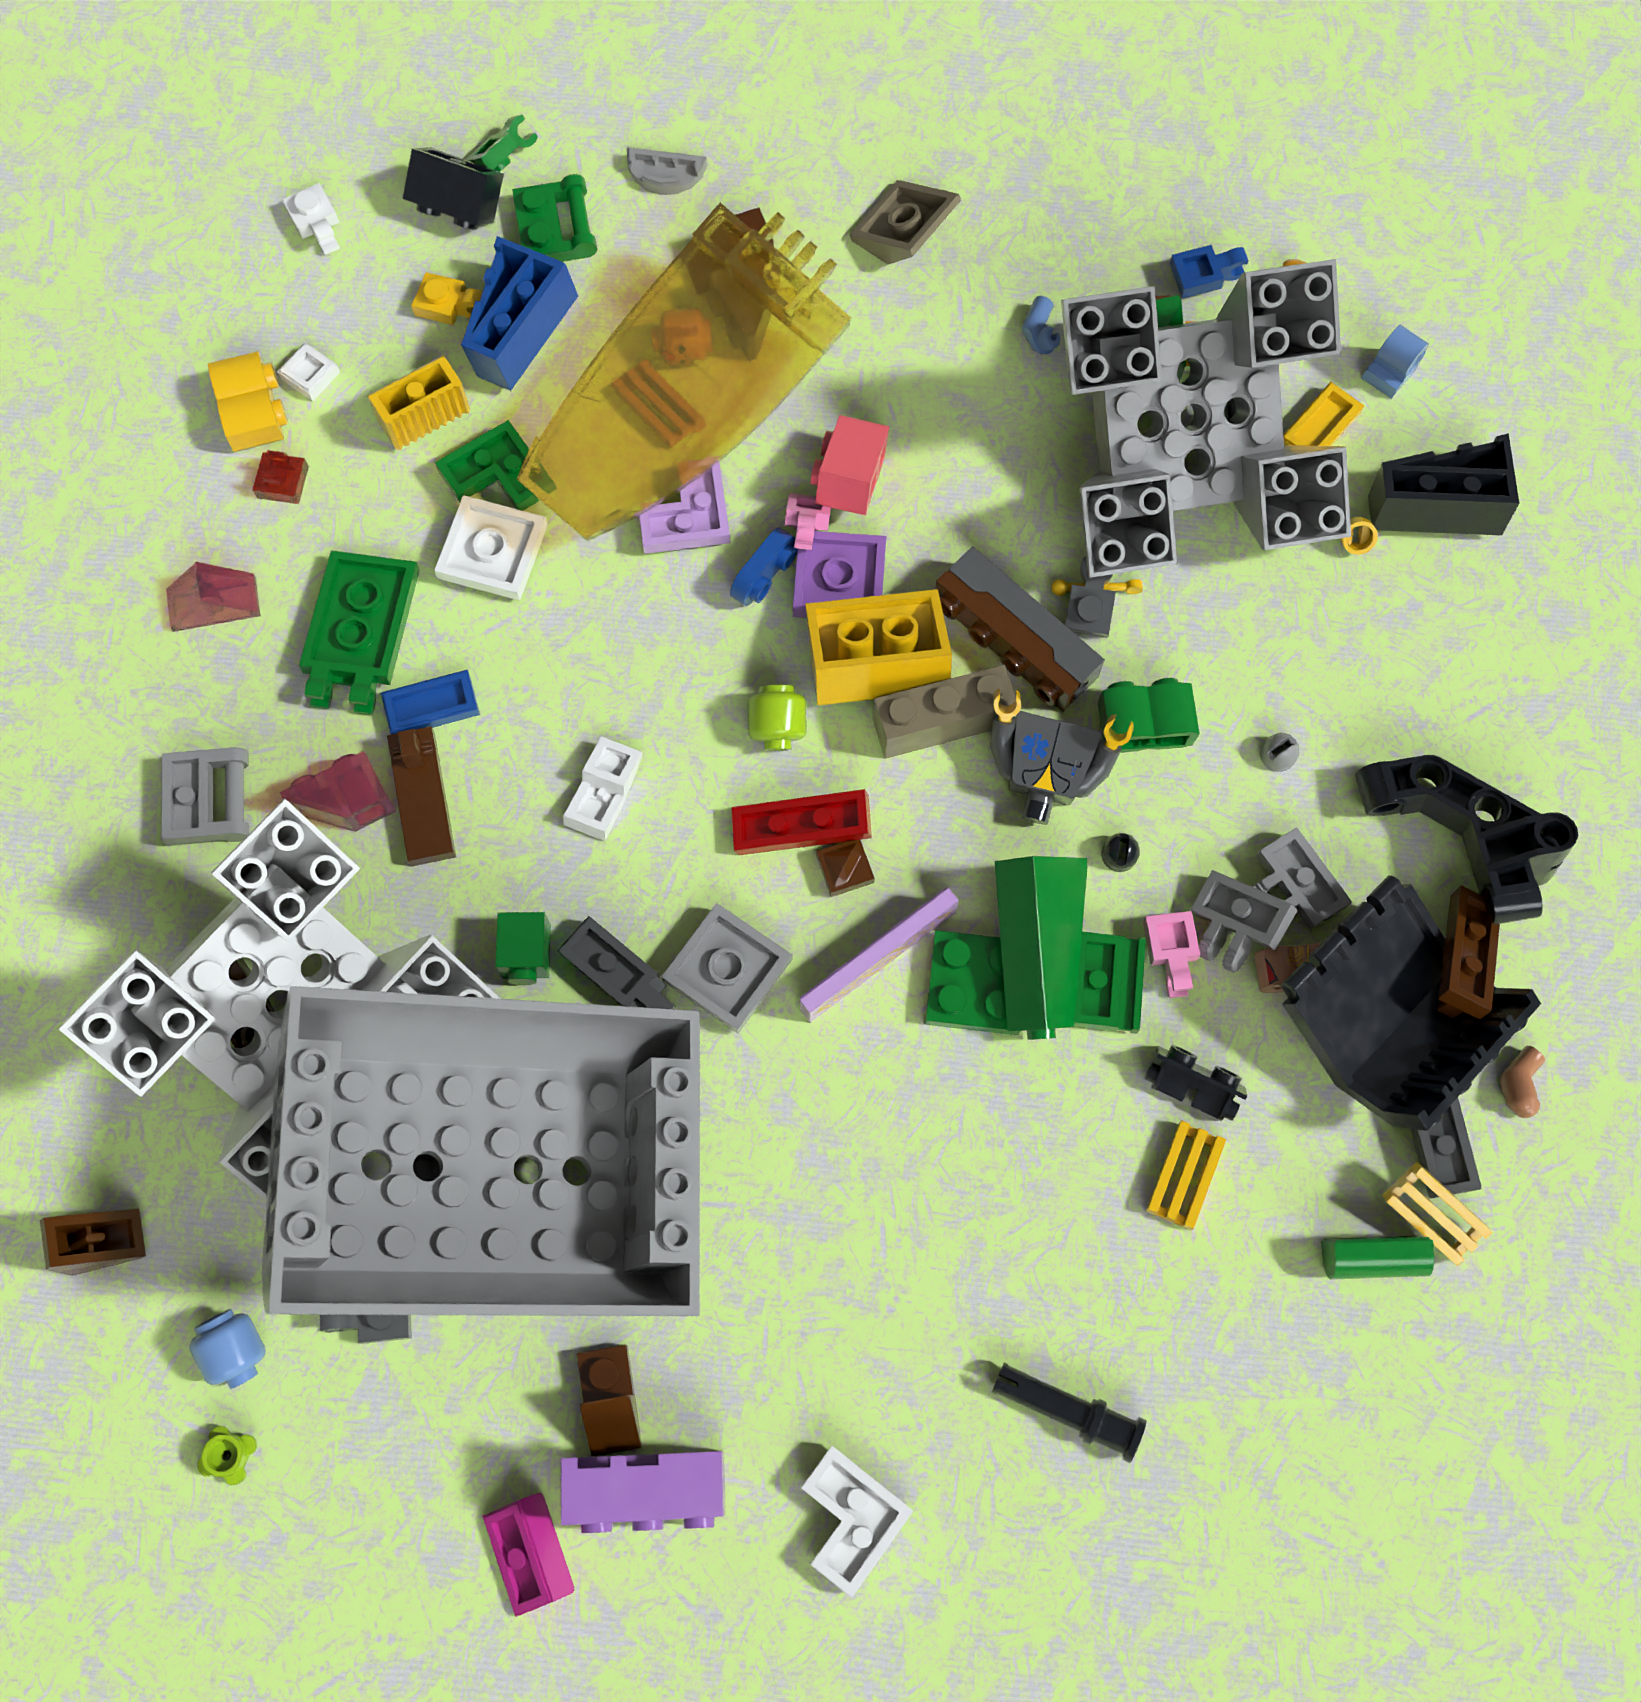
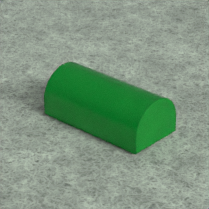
(1378, 1257)

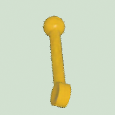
(1133, 586)

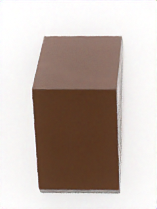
(91, 1240)

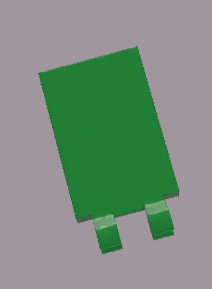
(357, 627)

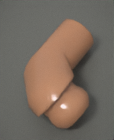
(1518, 1085)

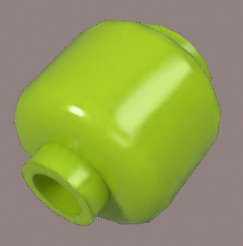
(777, 717)

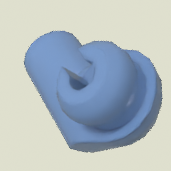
(1036, 329)

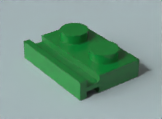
(1110, 982)

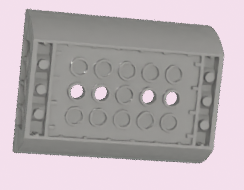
(477, 1092)

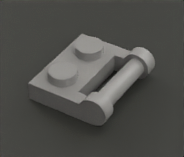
(189, 796)

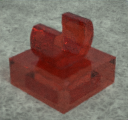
(280, 477)

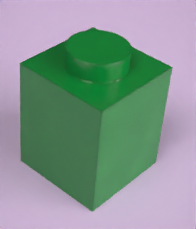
(523, 946)

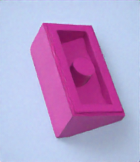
(528, 1554)

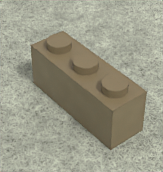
(940, 711)

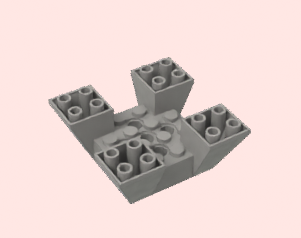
(1131, 368)

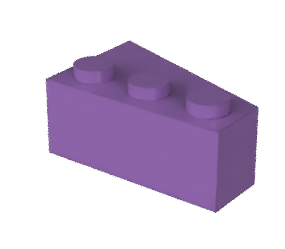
(643, 1490)

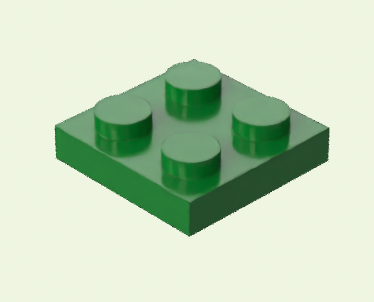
(967, 983)

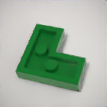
(489, 459)

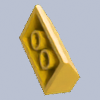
(877, 645)

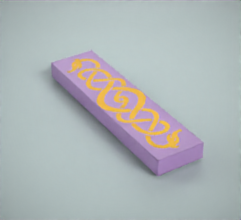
(878, 954)

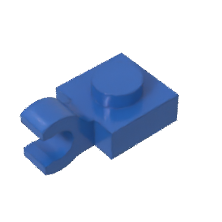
(1203, 271)

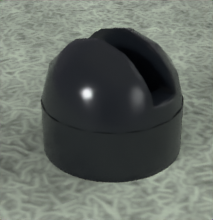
(1111, 850)

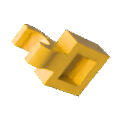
(444, 299)

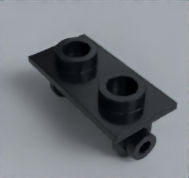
(1214, 1088)

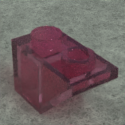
(342, 795)

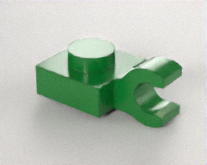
(498, 147)

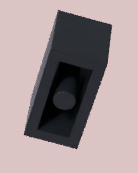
(452, 187)

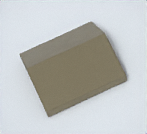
(903, 220)

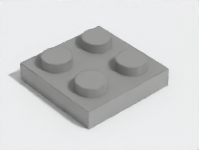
(727, 968)

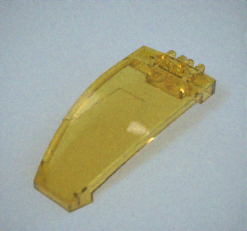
(685, 375)

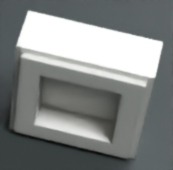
(308, 371)

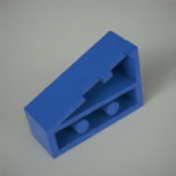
(517, 312)

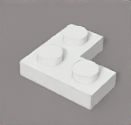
(867, 1516)

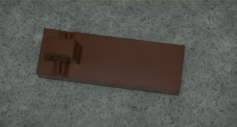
(421, 796)
(1468, 957)

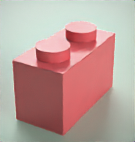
(850, 464)

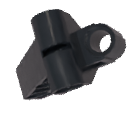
(1505, 854)

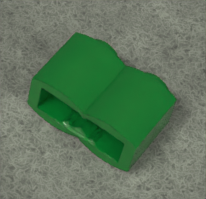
(1161, 714)

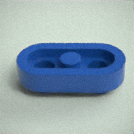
(756, 575)

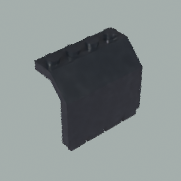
(1374, 1014)

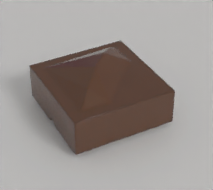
(845, 867)

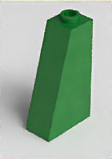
(1040, 940)

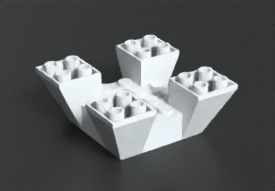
(191, 1009)

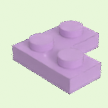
(691, 523)

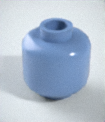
(227, 1349)

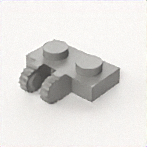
(1302, 878)
(1241, 910)

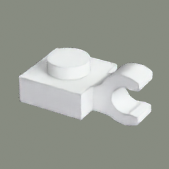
(313, 215)

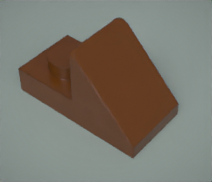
(608, 1400)

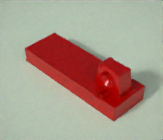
(801, 822)

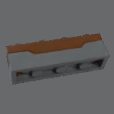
(1018, 630)

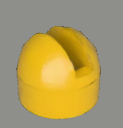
(1366, 536)

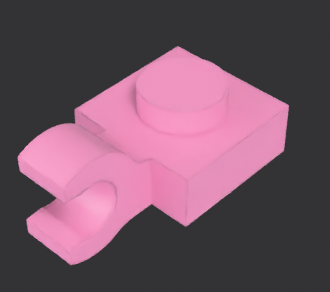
(806, 518)
(1173, 942)

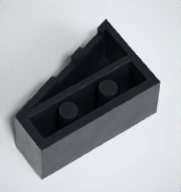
(1447, 492)

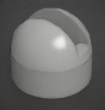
(1285, 759)

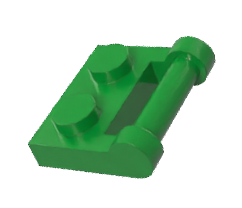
(540, 221)

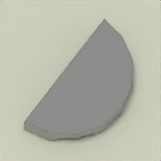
(665, 171)

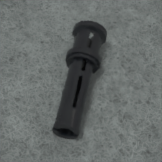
(1091, 1419)

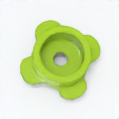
(212, 1455)

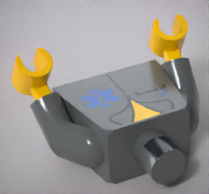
(1050, 757)

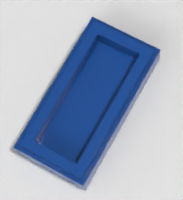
(430, 702)

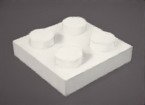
(491, 547)

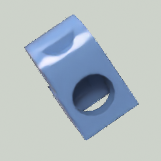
(1395, 361)

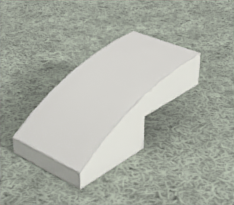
(603, 788)

